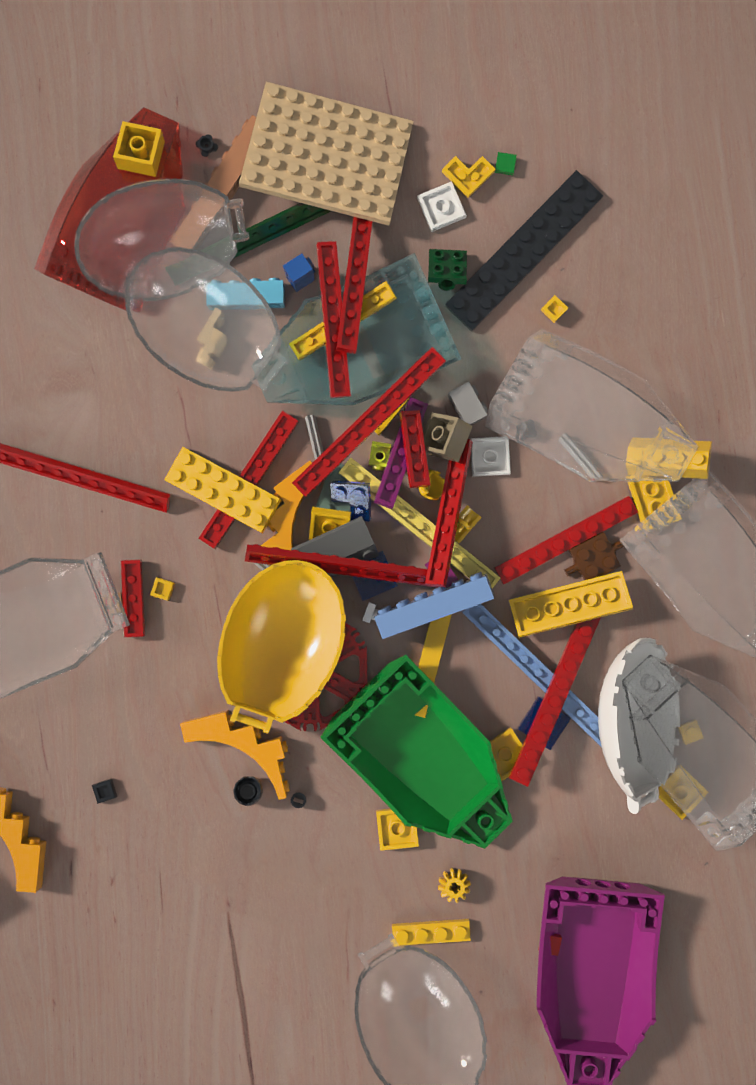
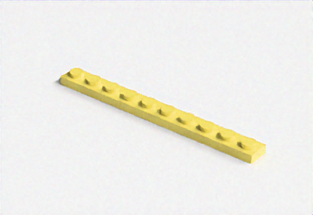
(417, 523)

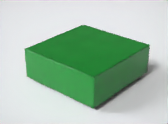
(505, 163)

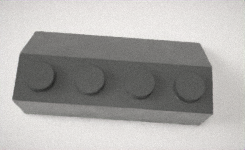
(345, 541)

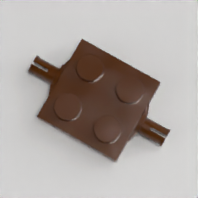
(594, 557)

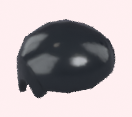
(248, 791)

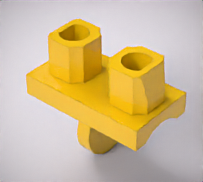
(466, 522)

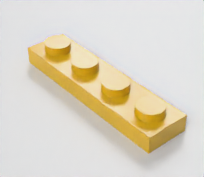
(431, 932)

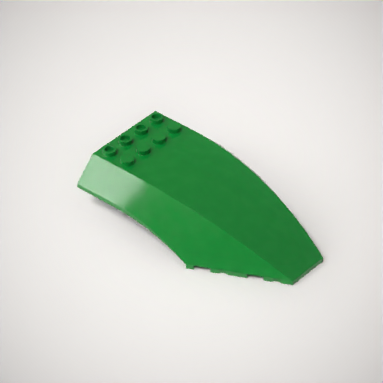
(426, 769)

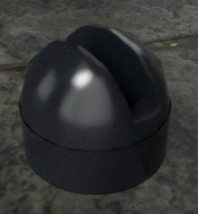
(299, 796)

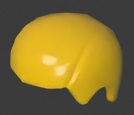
(435, 489)

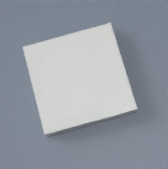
(441, 206)
(490, 456)

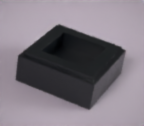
(104, 791)

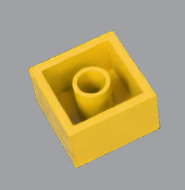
(139, 149)

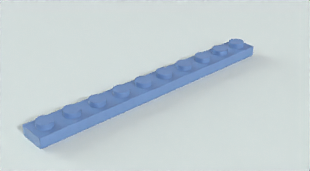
(531, 666)

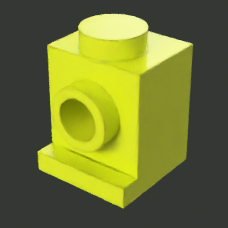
(379, 447)

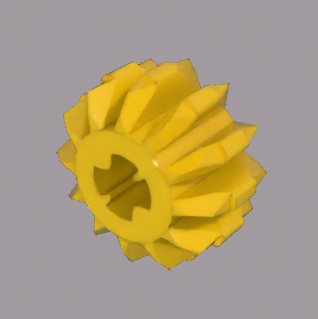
(448, 890)

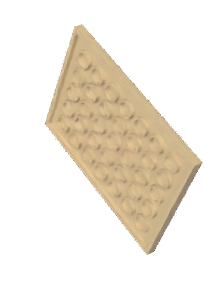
(326, 153)

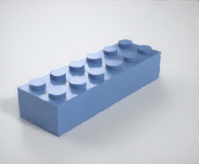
(434, 606)

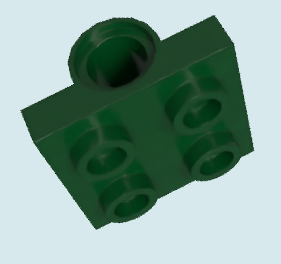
(447, 268)

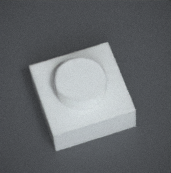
(370, 612)

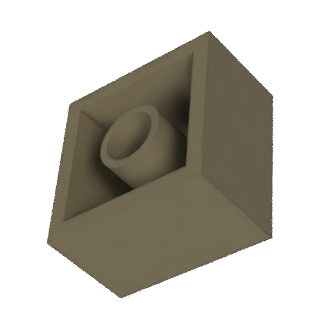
(446, 436)

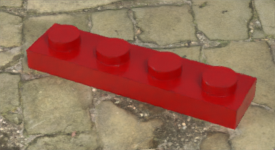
(414, 449)
(133, 597)

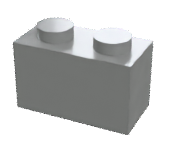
(467, 404)

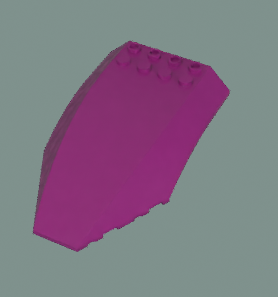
(603, 982)

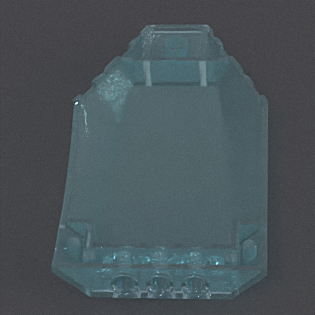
(385, 347)

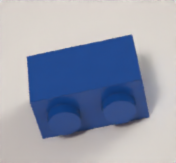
(299, 272)

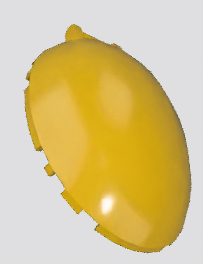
(280, 642)

